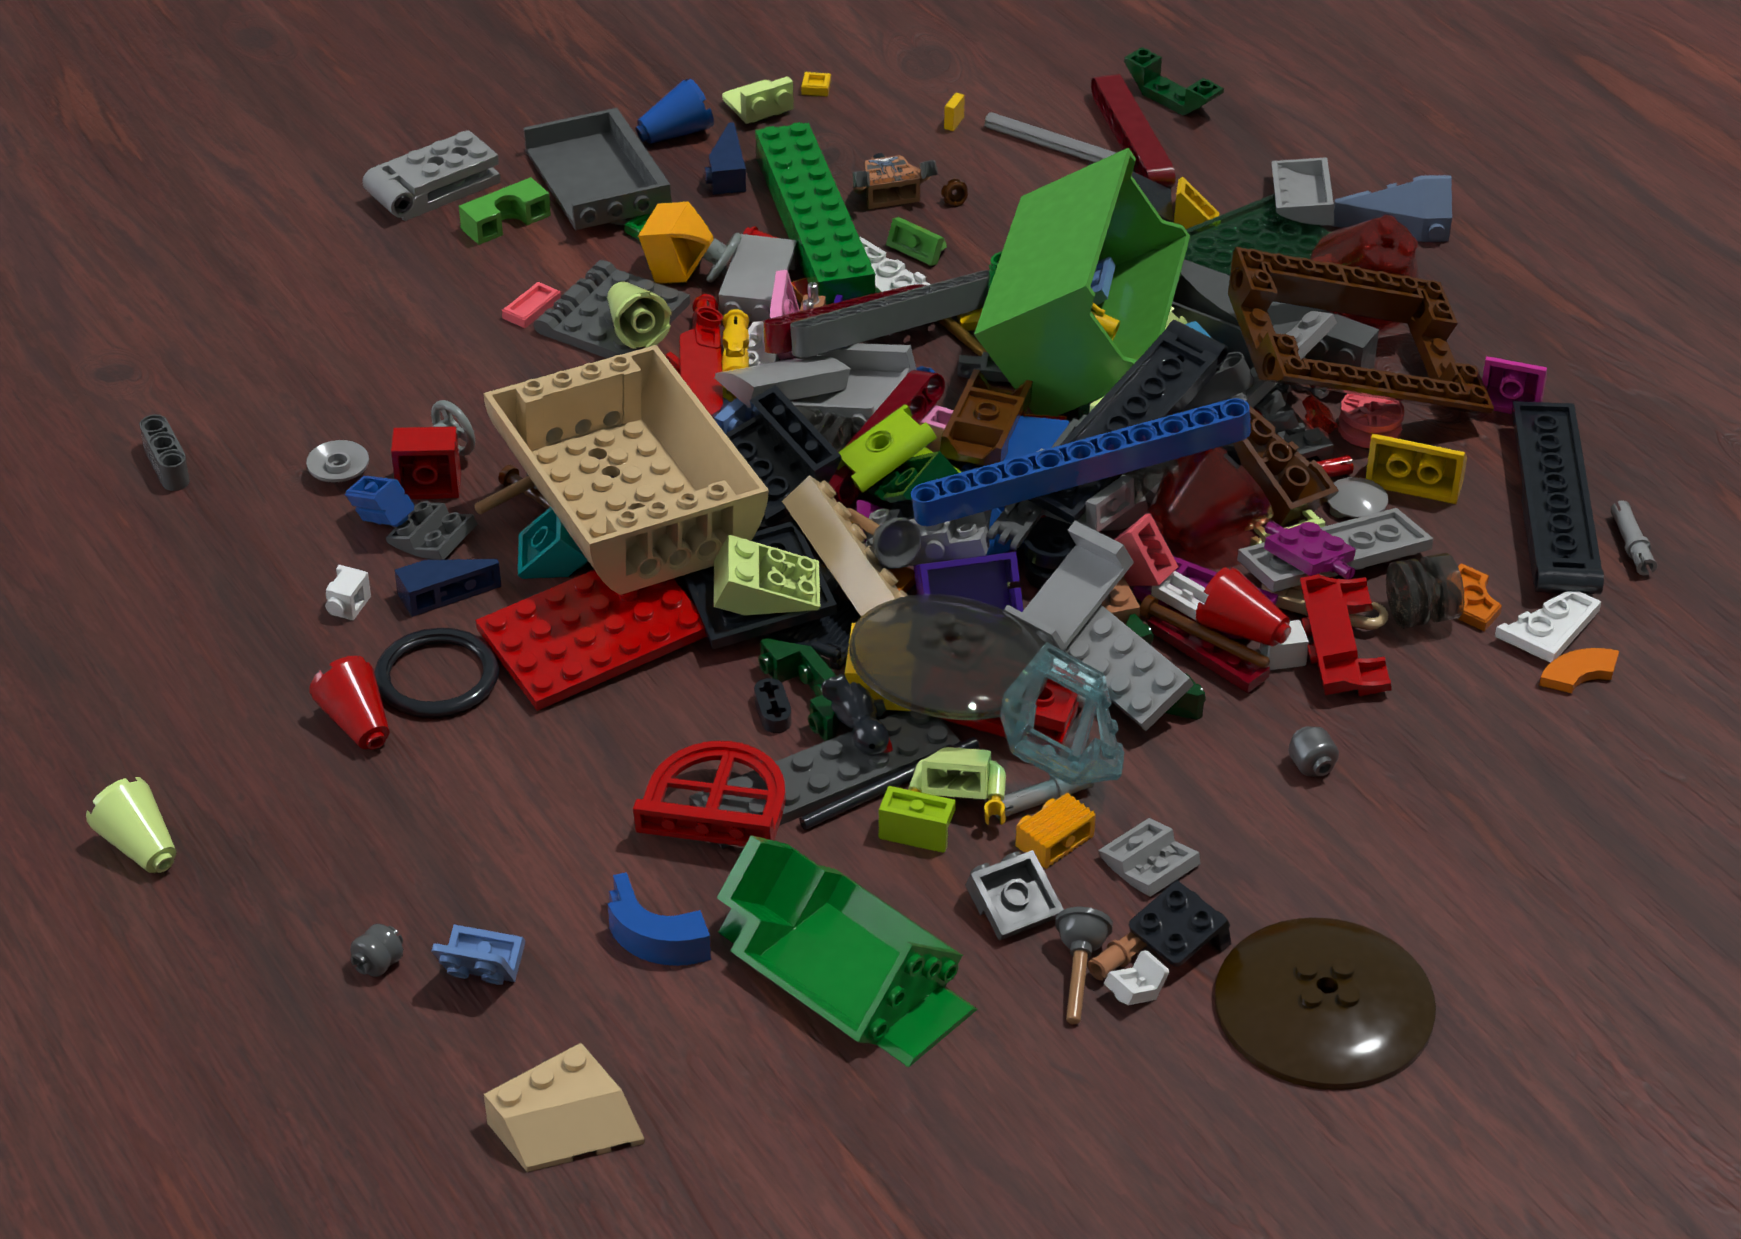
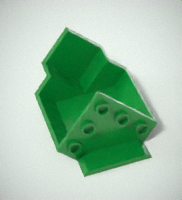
(841, 950)

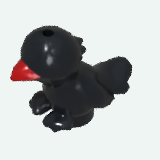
(858, 711)

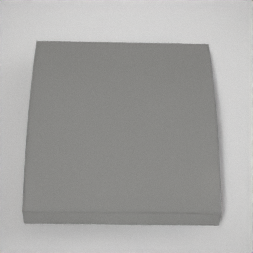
(1149, 857)

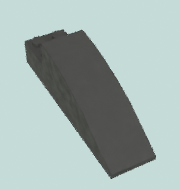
(1345, 343)

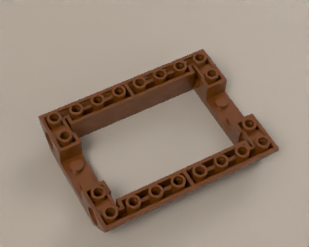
(1267, 277)

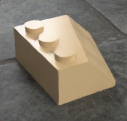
(561, 1111)

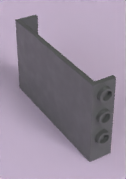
(596, 168)

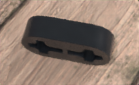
(767, 706)

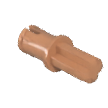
(1116, 955)

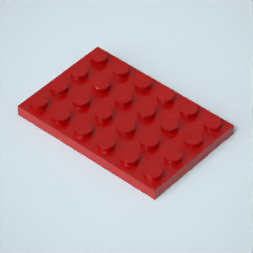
(587, 634)

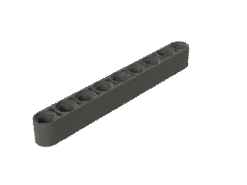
(889, 314)

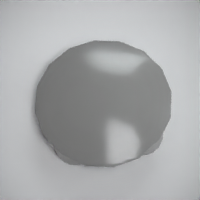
(1357, 498)

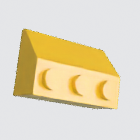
(1416, 468)

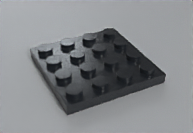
(729, 627)

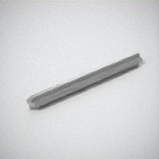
(1046, 138)

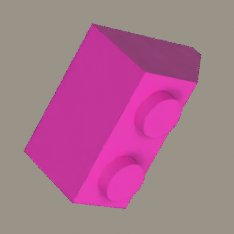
(1513, 381)

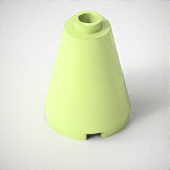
(638, 315)
(133, 824)

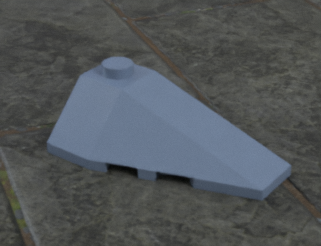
(1418, 205)

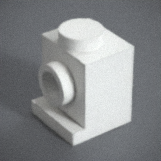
(348, 592)

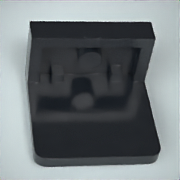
(1180, 925)

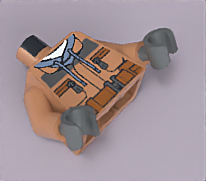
(891, 180)

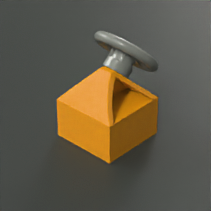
(677, 241)

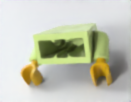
(963, 775)

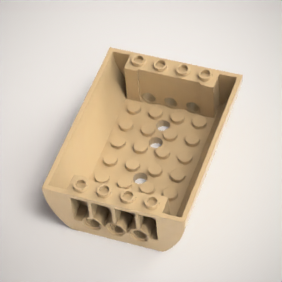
(674, 467)

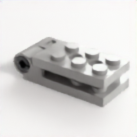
(433, 175)

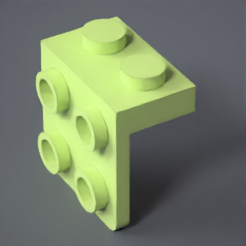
(761, 99)

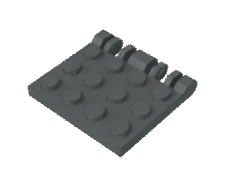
(584, 314)

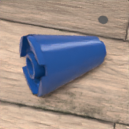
(676, 115)

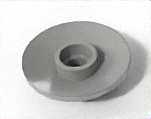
(337, 461)

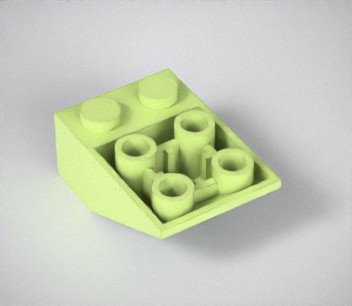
(764, 579)

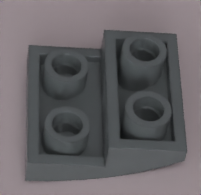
(431, 531)

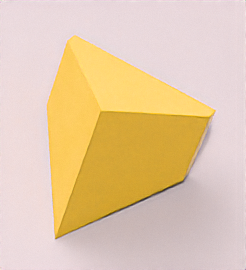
(1191, 206)

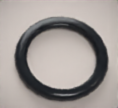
(443, 707)

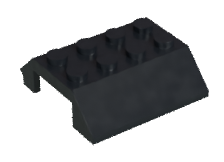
(782, 450)

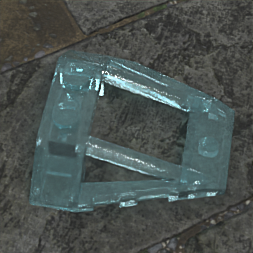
(1102, 757)

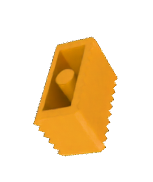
(1055, 829)

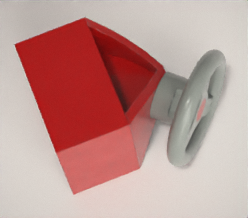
(428, 457)

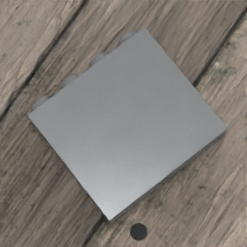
(872, 378)

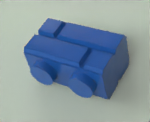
(380, 500)

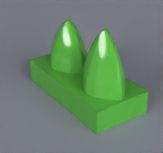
(915, 241)

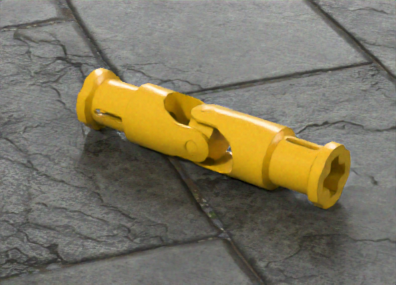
(735, 344)

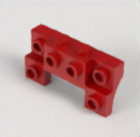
(1334, 646)

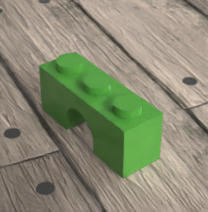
(523, 201)

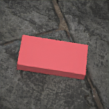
(531, 305)

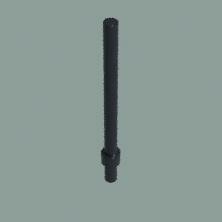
(869, 792)

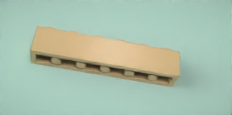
(841, 545)

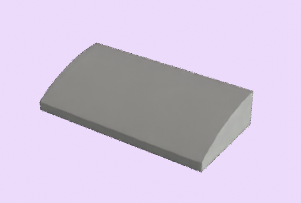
(1304, 190)
(794, 377)

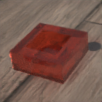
(1319, 414)

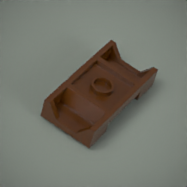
(984, 421)

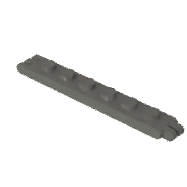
(1021, 517)

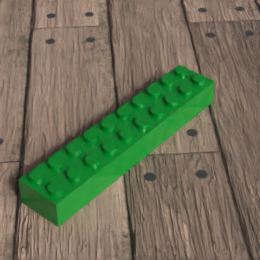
(813, 212)

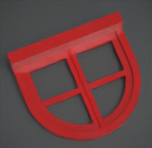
(710, 822)

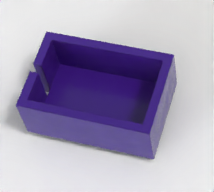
(973, 578)

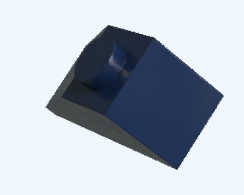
(726, 164)
(444, 582)

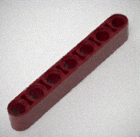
(1132, 129)
(778, 330)
(920, 393)

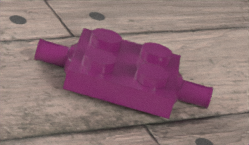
(1310, 549)

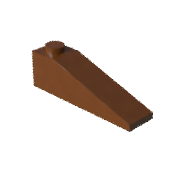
(1283, 473)

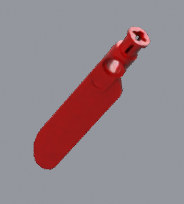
(702, 354)

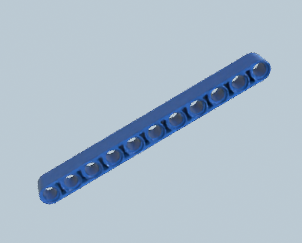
(1081, 462)

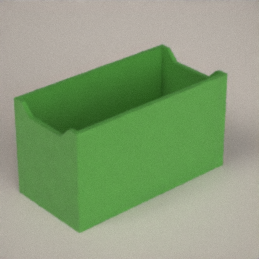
(1041, 297)

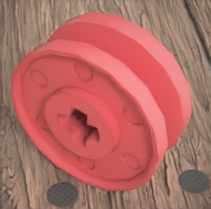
(1367, 416)

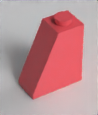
(1149, 552)

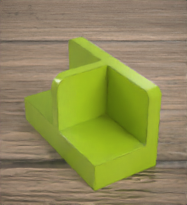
(915, 818)

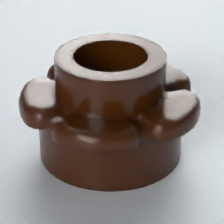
(960, 195)

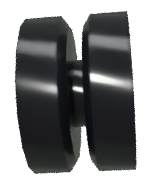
(1046, 549)

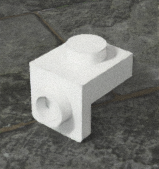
(1140, 982)

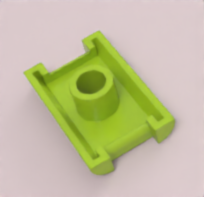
(885, 447)

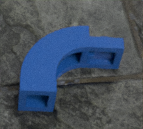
(652, 936)

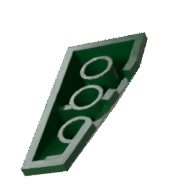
(898, 484)

